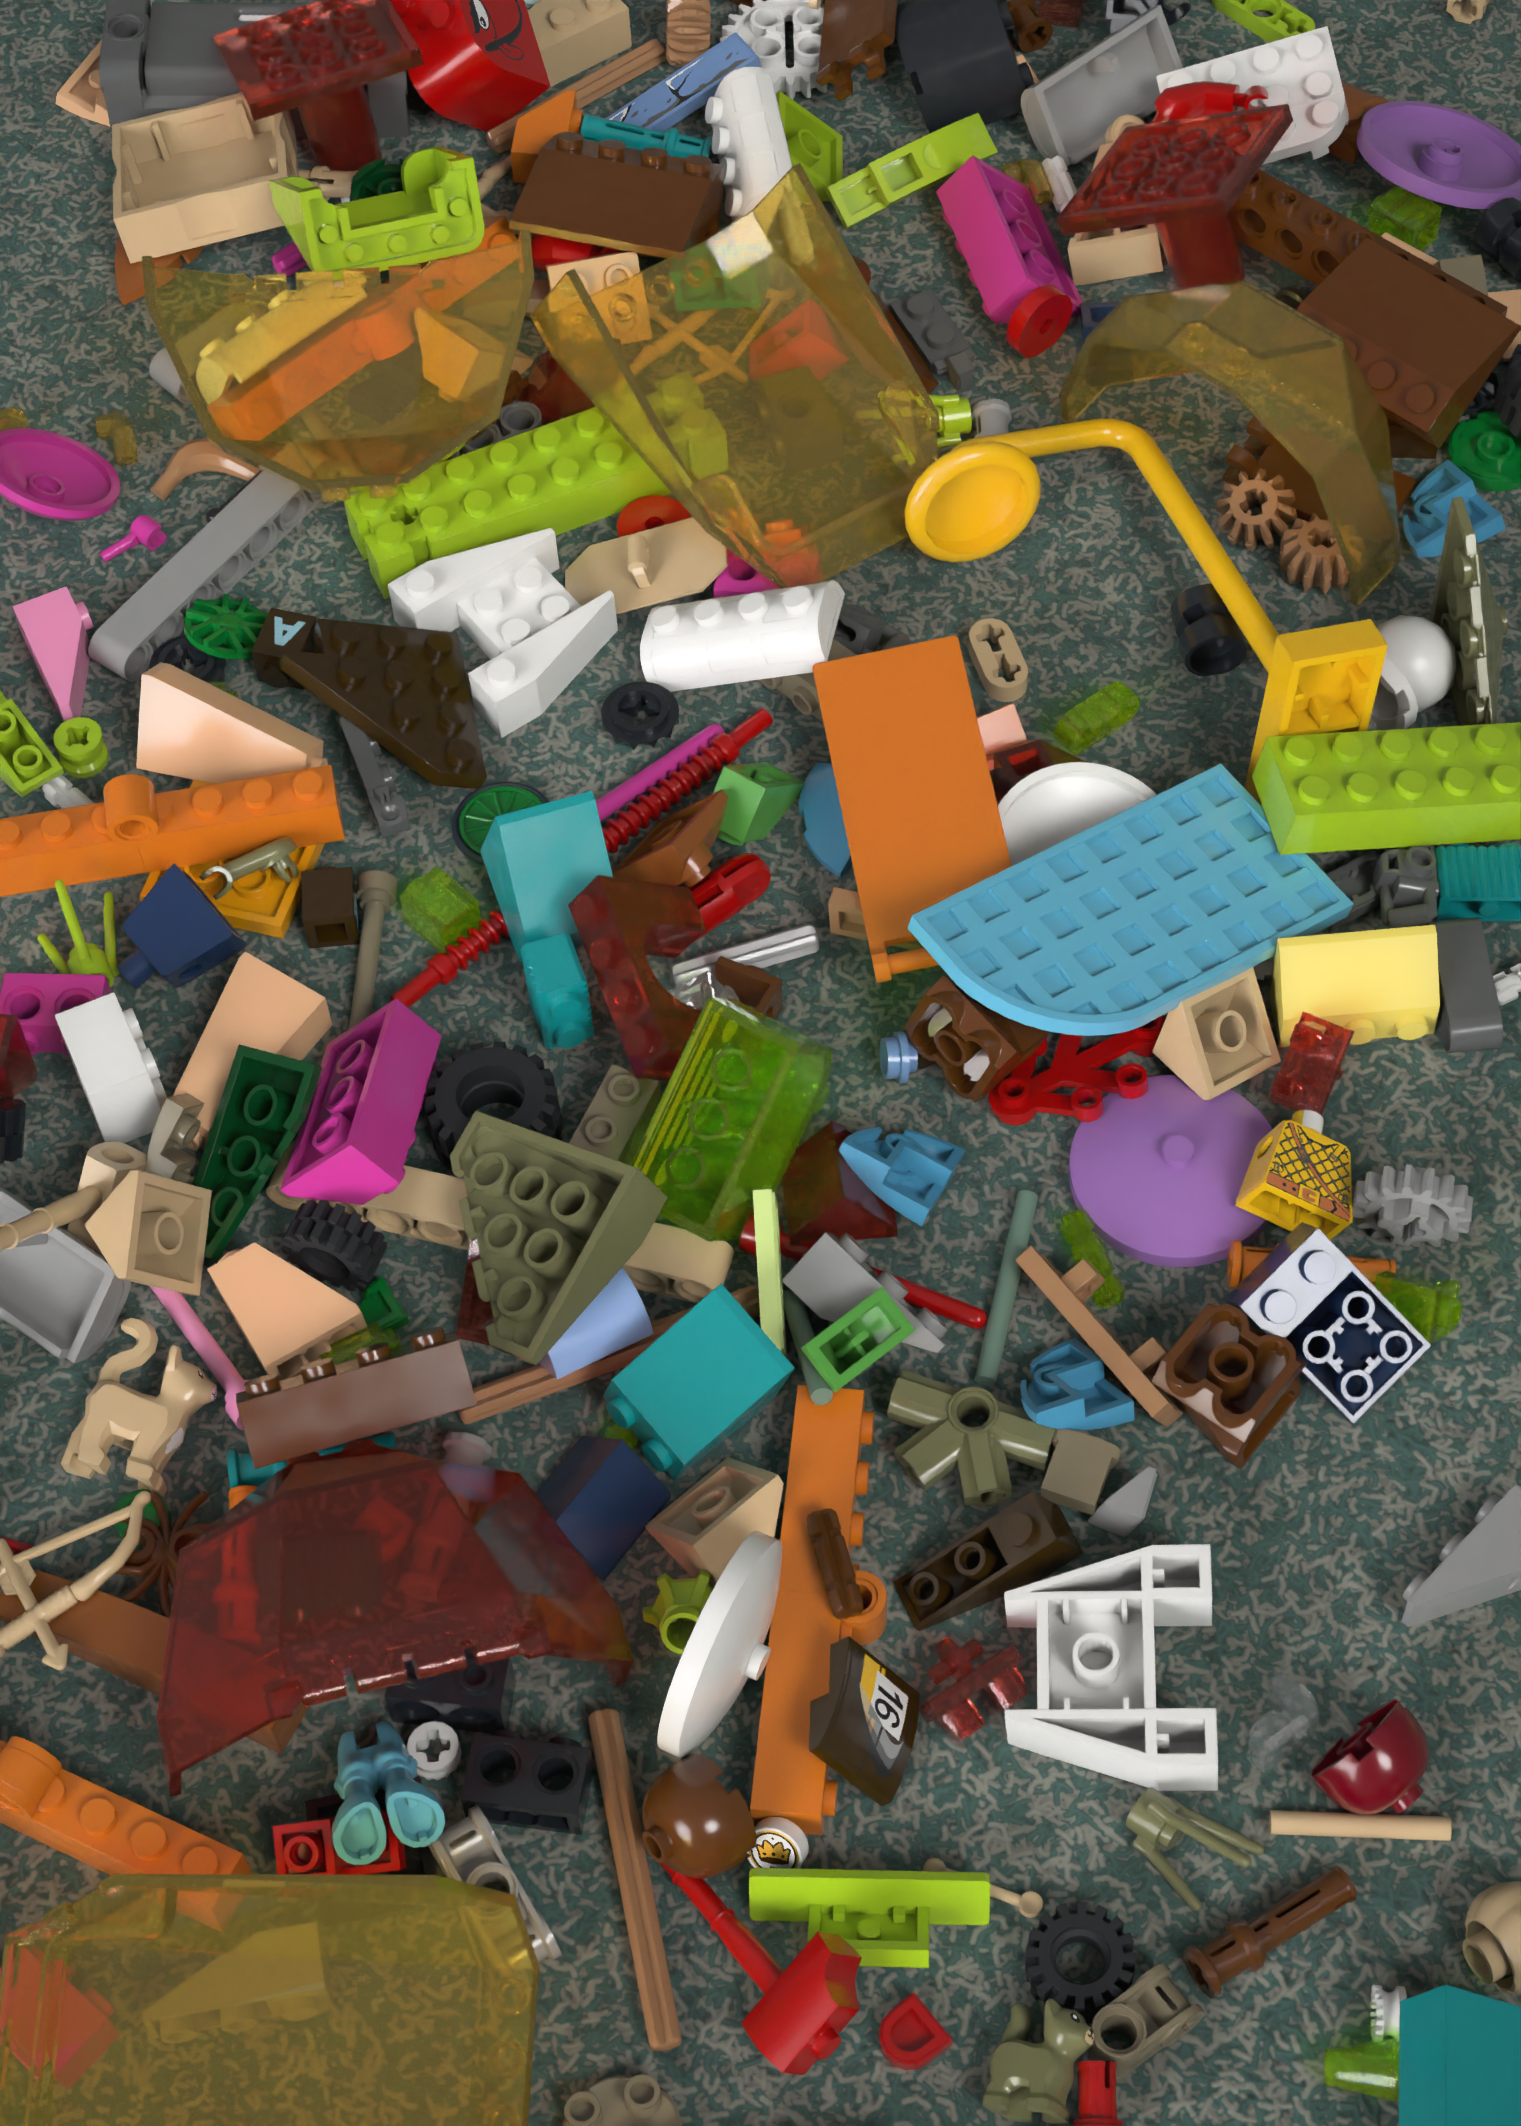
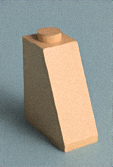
(282, 1309)

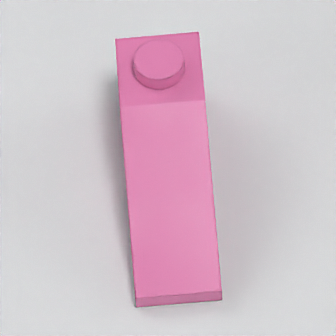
(59, 646)

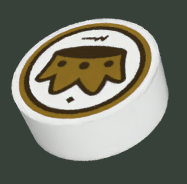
(778, 1844)

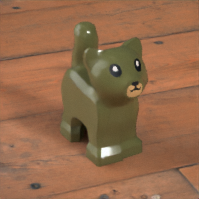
(1037, 2075)

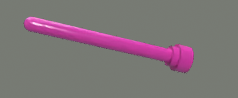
(654, 772)

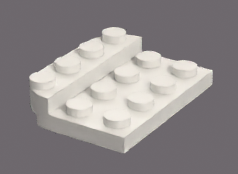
(1294, 73)

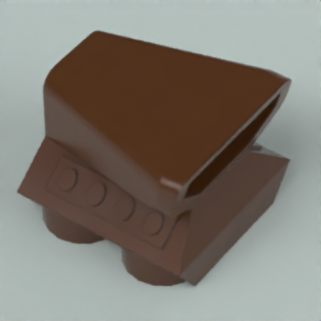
(969, 1039)
(1231, 1380)

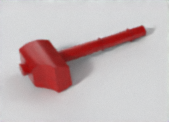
(803, 2004)

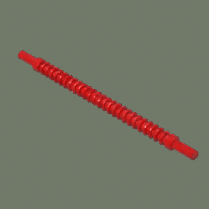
(722, 750)

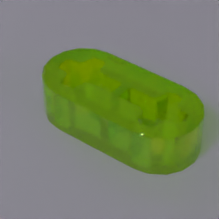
(1096, 717)

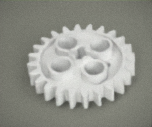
(764, 33)

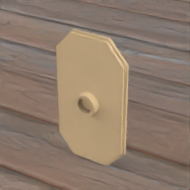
(648, 566)

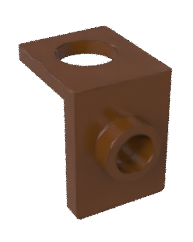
(751, 985)

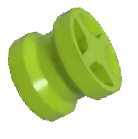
(76, 758)

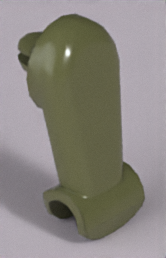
(271, 854)

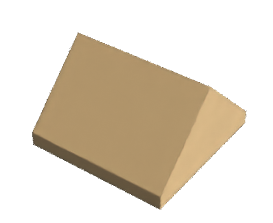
(1219, 1037)
(154, 1231)

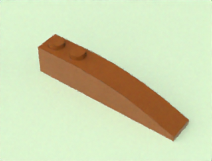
(125, 1643)

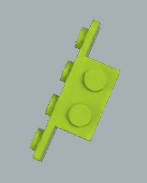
(874, 1911)

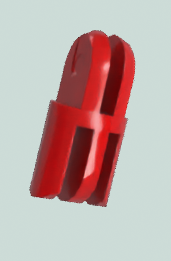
(730, 889)

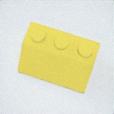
(1362, 980)

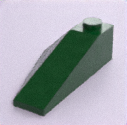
(251, 1130)

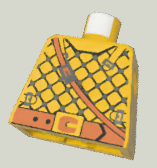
(1299, 1177)

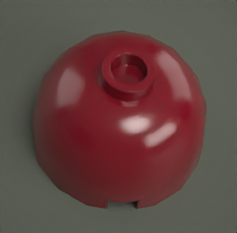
(1376, 1763)

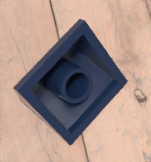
(602, 1500)

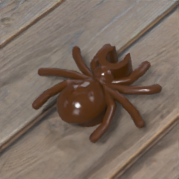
(161, 1550)

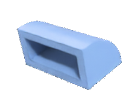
(605, 1326)

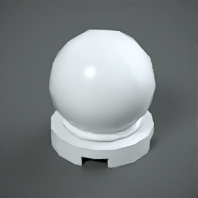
(1415, 671)

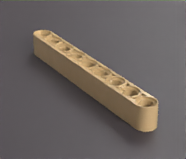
(428, 1209)

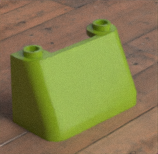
(427, 221)

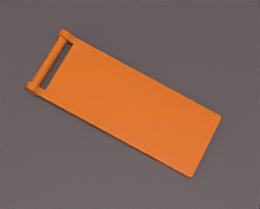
(909, 786)

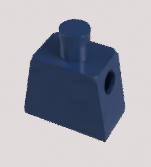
(177, 933)

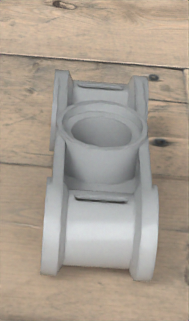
(474, 1856)

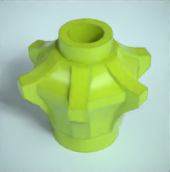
(678, 1608)

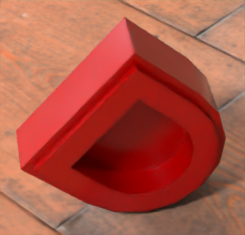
(912, 2035)

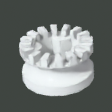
(448, 1759)
(1387, 2011)

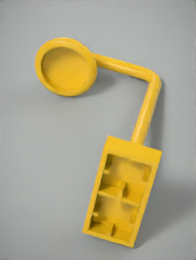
(990, 489)

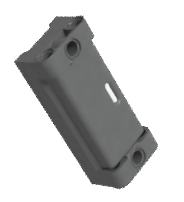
(169, 61)

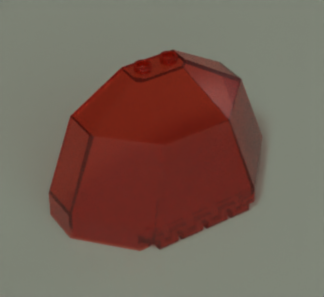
(353, 1573)

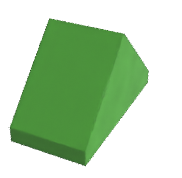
(857, 1339)

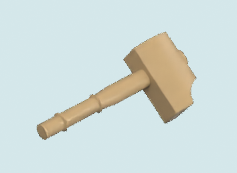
(102, 1172)

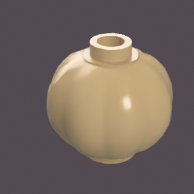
(1495, 1936)

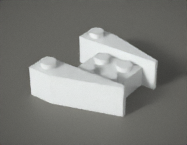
(515, 615)
(1101, 1668)

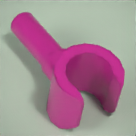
(143, 531)

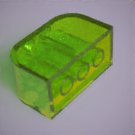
(731, 1117)

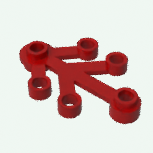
(1022, 1095)

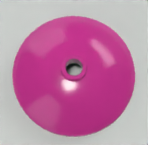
(55, 475)

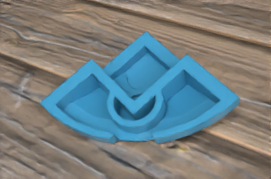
(1432, 509)
(824, 820)
(903, 1169)
(1072, 1391)

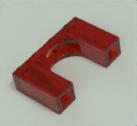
(619, 927)

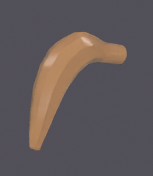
(199, 457)

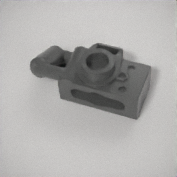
(861, 631)
(1407, 885)

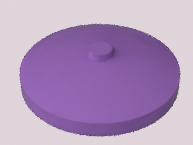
(1441, 153)
(1168, 1173)

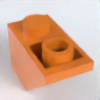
(538, 127)

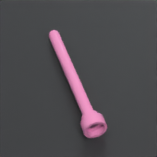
(206, 1348)

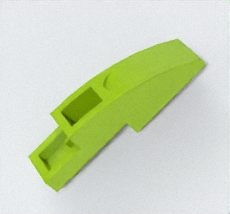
(909, 170)
(23, 755)

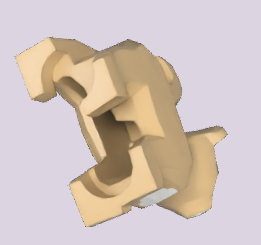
(134, 1420)

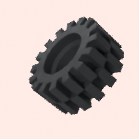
(334, 1245)
(1084, 1927)

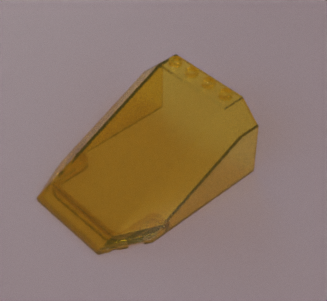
(759, 387)
(270, 2004)

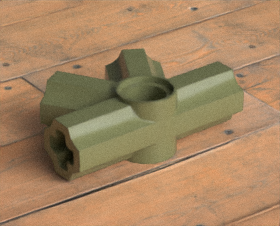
(948, 1443)

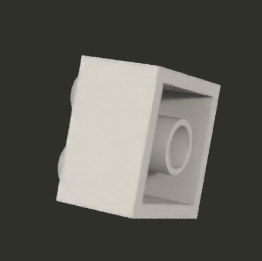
(113, 1067)

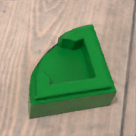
(382, 1306)

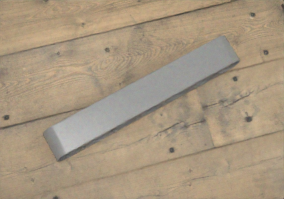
(201, 570)

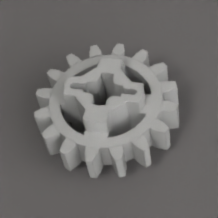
(1412, 1206)

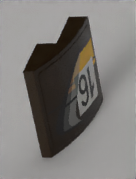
(864, 1721)

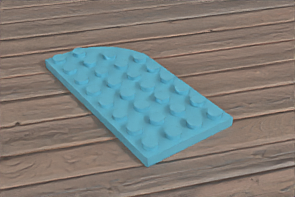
(1131, 913)

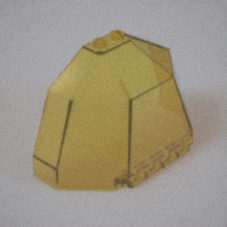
(1287, 375)
(349, 379)

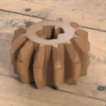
(687, 30)
(1238, 517)
(1313, 555)

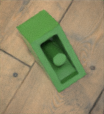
(756, 800)

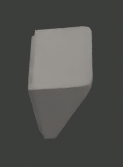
(1126, 1506)

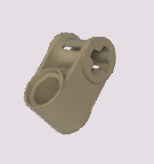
(1149, 2014)

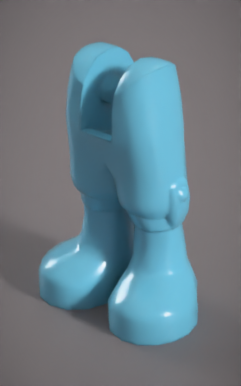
(411, 1808)

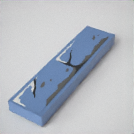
(687, 87)

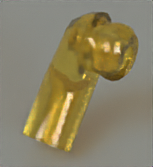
(1033, 175)
(123, 435)

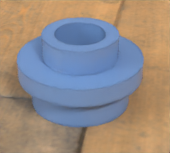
(897, 1057)

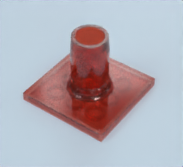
(319, 63)
(1185, 183)

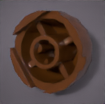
(695, 1821)

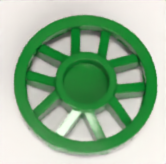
(224, 626)

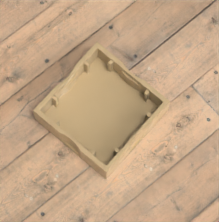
(198, 176)

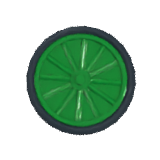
(479, 808)

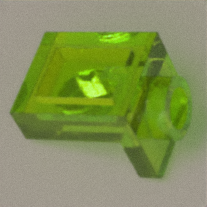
(1427, 1306)

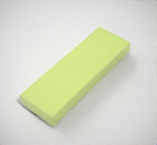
(769, 1267)

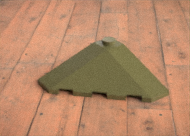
(1471, 619)
(546, 1227)

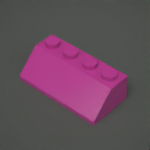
(1002, 239)
(364, 1109)

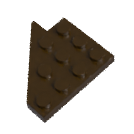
(401, 691)

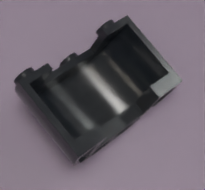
(961, 59)

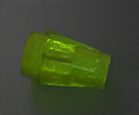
(1365, 2068)

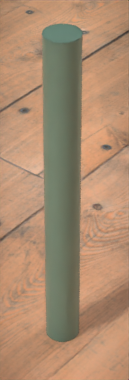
(1006, 1289)

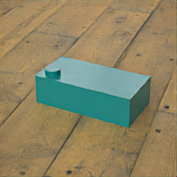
(1459, 2060)

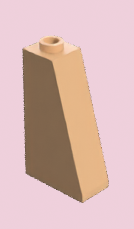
(212, 735)
(256, 1011)

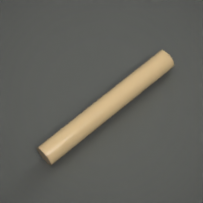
(1360, 1825)

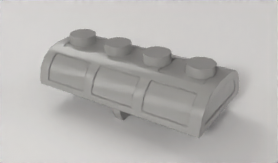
(1111, 79)
(58, 1288)

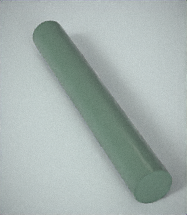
(802, 1333)

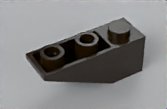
(998, 1556)

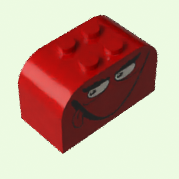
(476, 58)

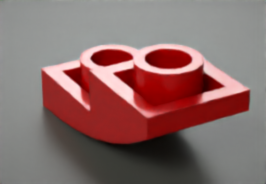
(309, 1850)

